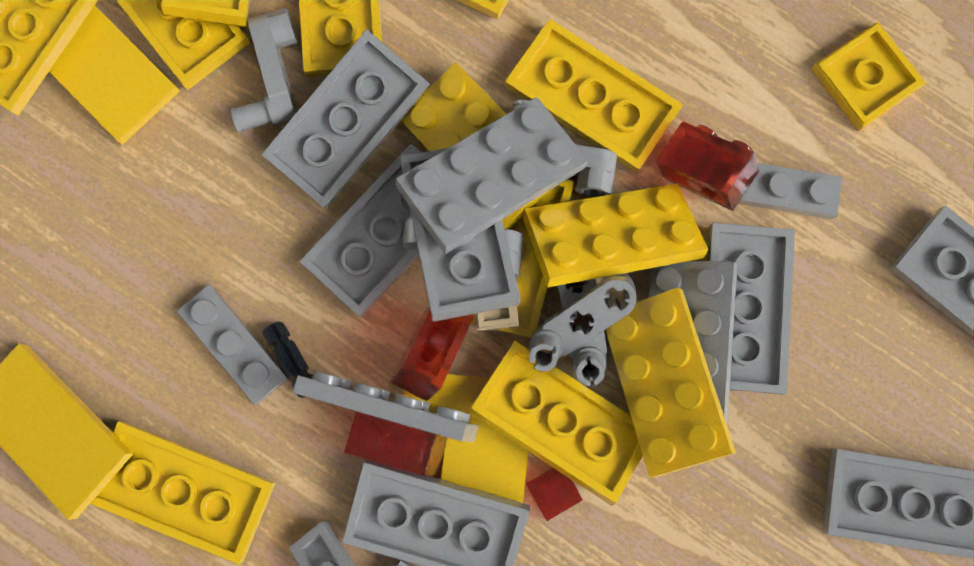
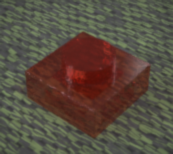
(553, 492)

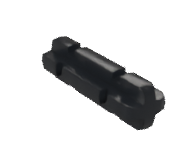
(286, 352)

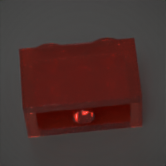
(708, 164)
(430, 354)
(395, 445)

